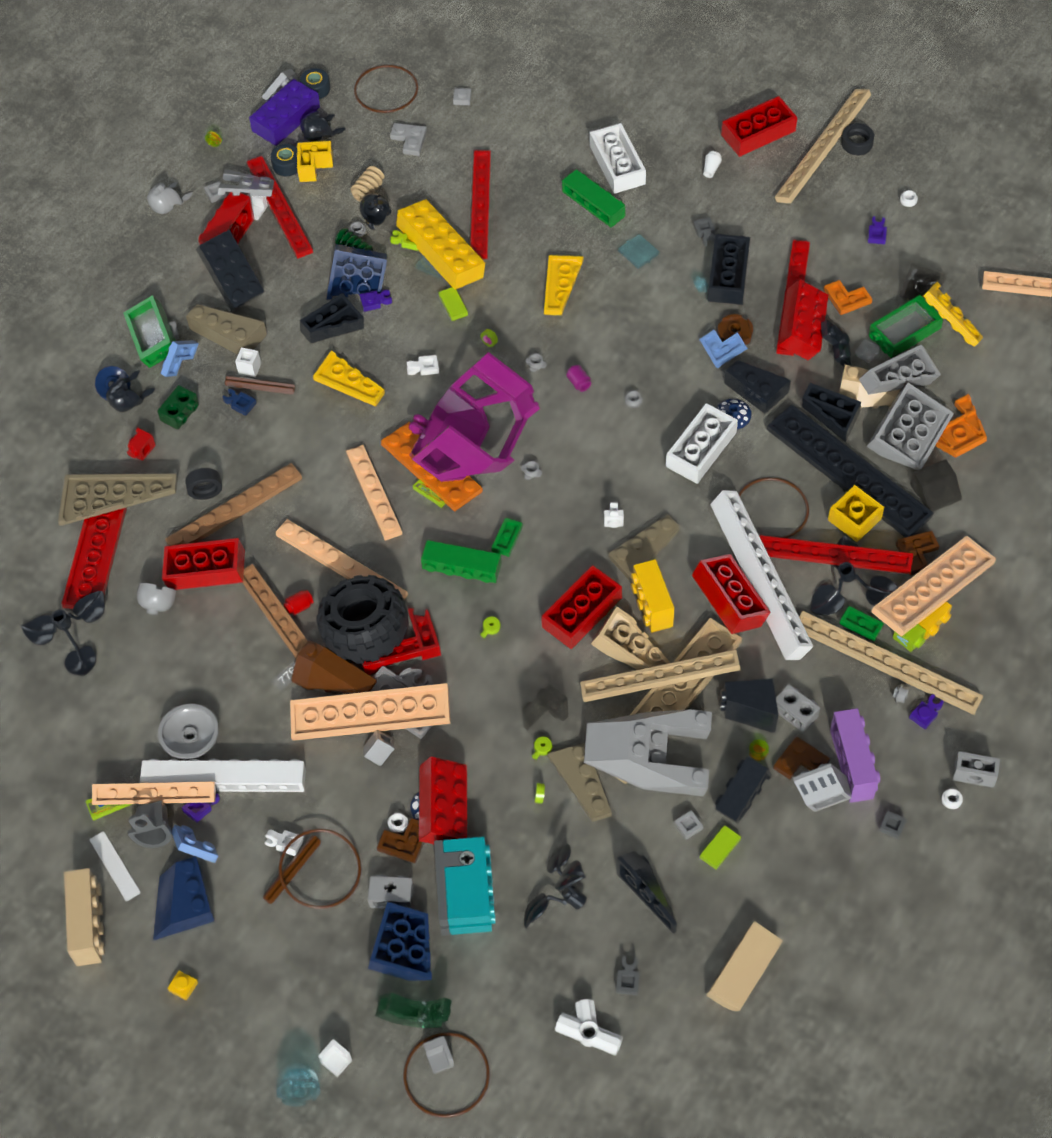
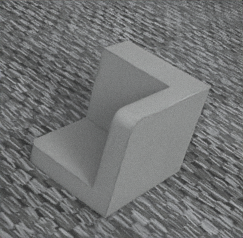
(378, 747)
(438, 1055)

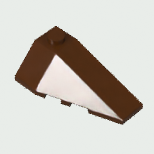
(324, 670)

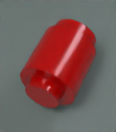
(298, 602)

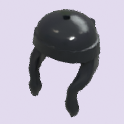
(314, 127)
(374, 209)
(122, 398)

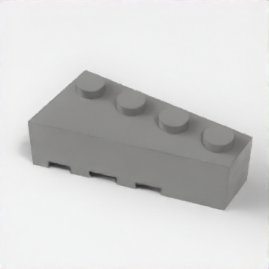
(910, 367)

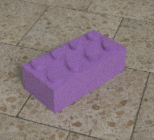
(854, 754)

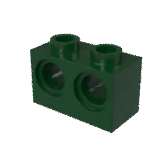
(178, 407)

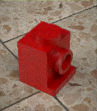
(140, 445)

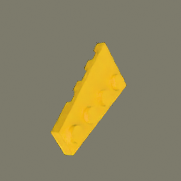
(560, 281)
(953, 314)
(342, 377)

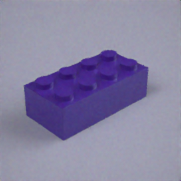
(284, 112)

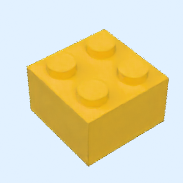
(855, 513)

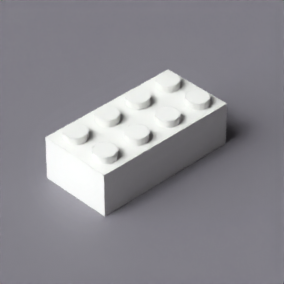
(617, 158)
(701, 443)

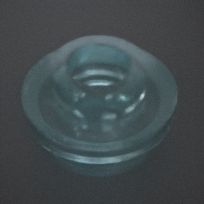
(700, 284)

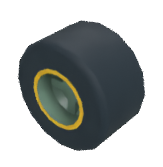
(316, 80)
(284, 160)

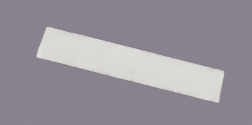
(115, 866)

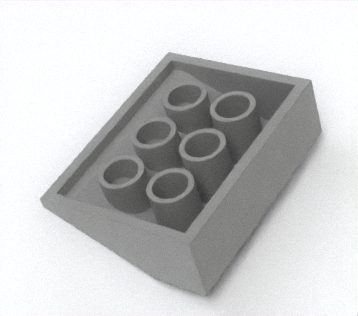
(910, 428)

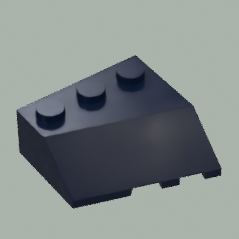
(356, 271)
(181, 899)
(402, 944)

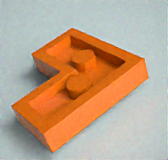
(847, 301)

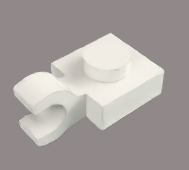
(426, 365)
(613, 517)
(281, 841)

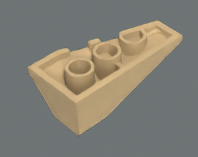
(854, 389)
(627, 643)

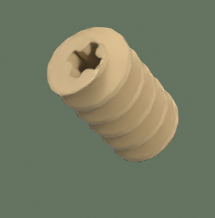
(367, 183)

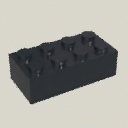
(728, 269)
(230, 270)

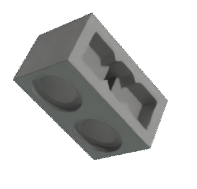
(792, 711)

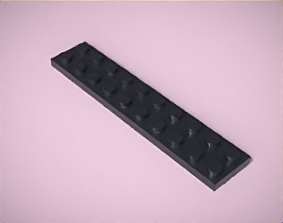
(849, 469)

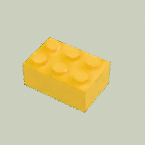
(652, 596)

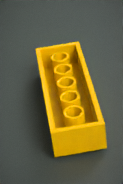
(440, 244)

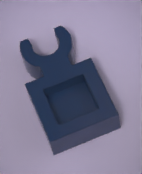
(241, 403)

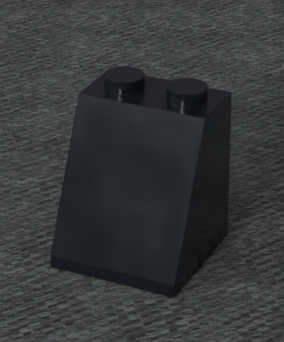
(751, 703)

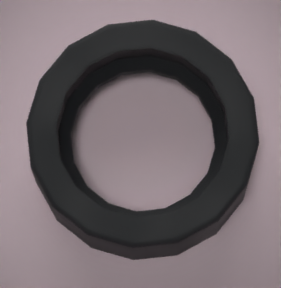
(857, 148)
(206, 491)

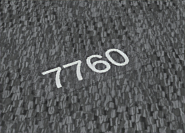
(284, 678)

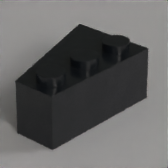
(331, 320)
(756, 385)
(832, 409)
(742, 789)

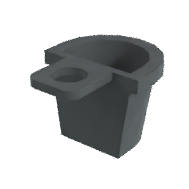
(150, 825)

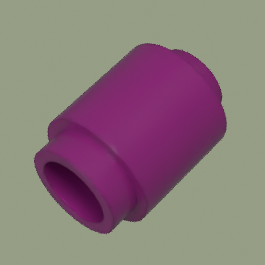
(579, 378)

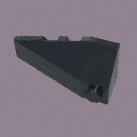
(639, 877)

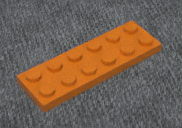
(453, 493)

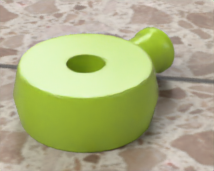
(488, 629)
(539, 750)

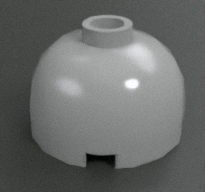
(155, 598)

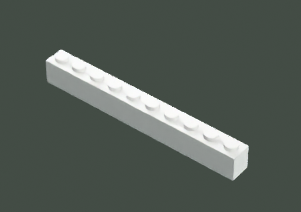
(761, 574)

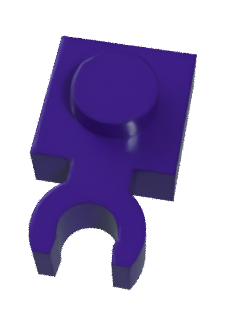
(877, 232)
(372, 300)
(926, 713)
(197, 811)

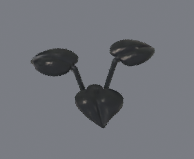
(827, 599)
(41, 631)
(569, 876)

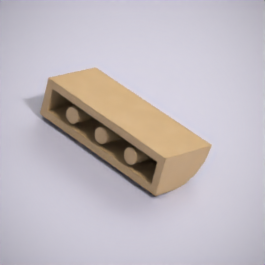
(744, 967)

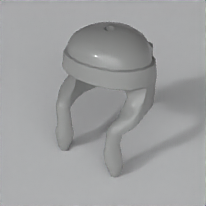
(163, 198)

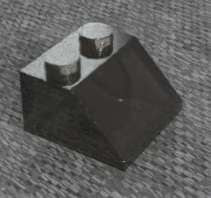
(920, 280)
(936, 485)

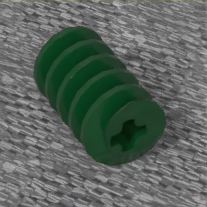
(347, 238)

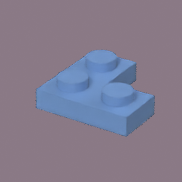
(720, 351)
(177, 352)
(186, 842)

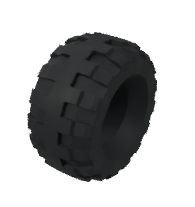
(368, 637)

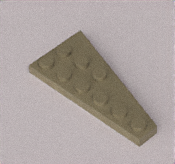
(102, 493)

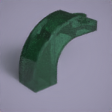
(413, 1012)

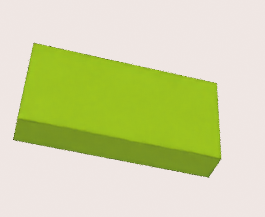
(453, 304)
(720, 847)

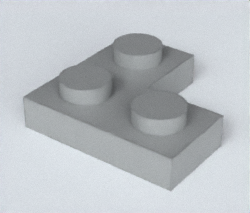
(282, 80)
(412, 135)

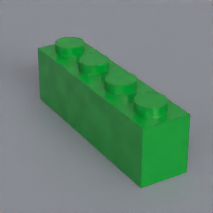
(593, 198)
(461, 561)

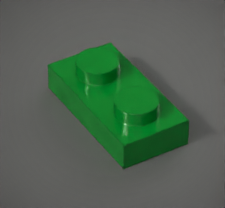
(507, 537)
(861, 623)

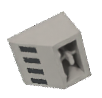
(823, 787)

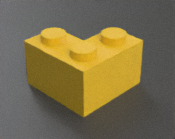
(313, 156)

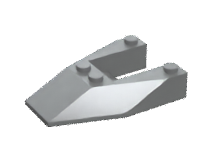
(637, 749)

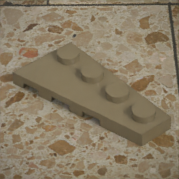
(644, 545)
(581, 780)

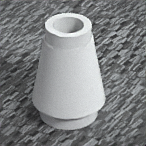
(712, 162)

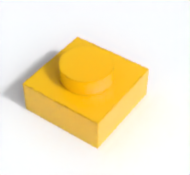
(182, 985)

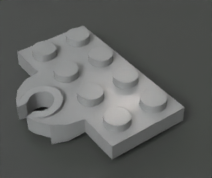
(388, 680)

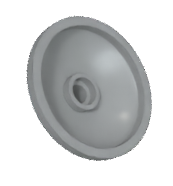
(186, 722)

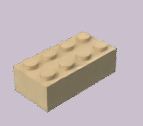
(83, 917)

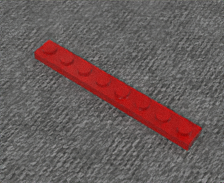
(480, 203)
(282, 211)
(796, 271)
(837, 554)

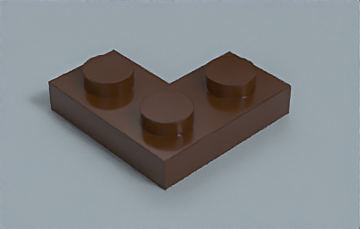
(918, 545)
(799, 754)
(403, 847)

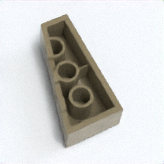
(226, 328)

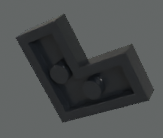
(839, 341)

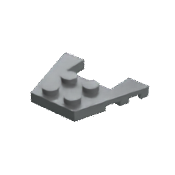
(247, 183)

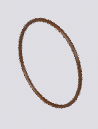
(386, 111)
(802, 494)
(314, 906)
(454, 1114)

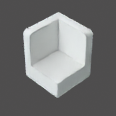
(259, 205)
(248, 362)
(335, 1058)

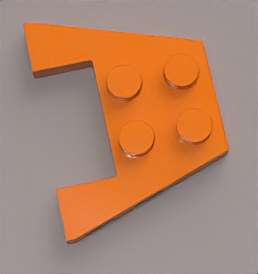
(963, 432)

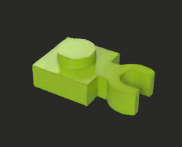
(398, 237)

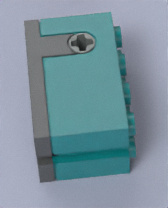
(464, 886)

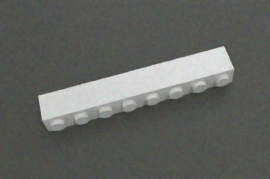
(229, 775)

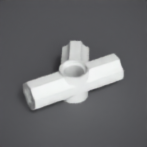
(586, 1021)

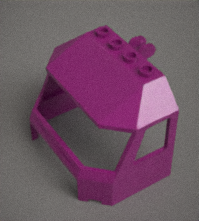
(458, 424)

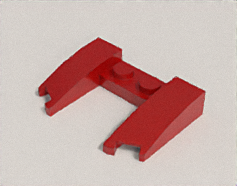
(423, 644)

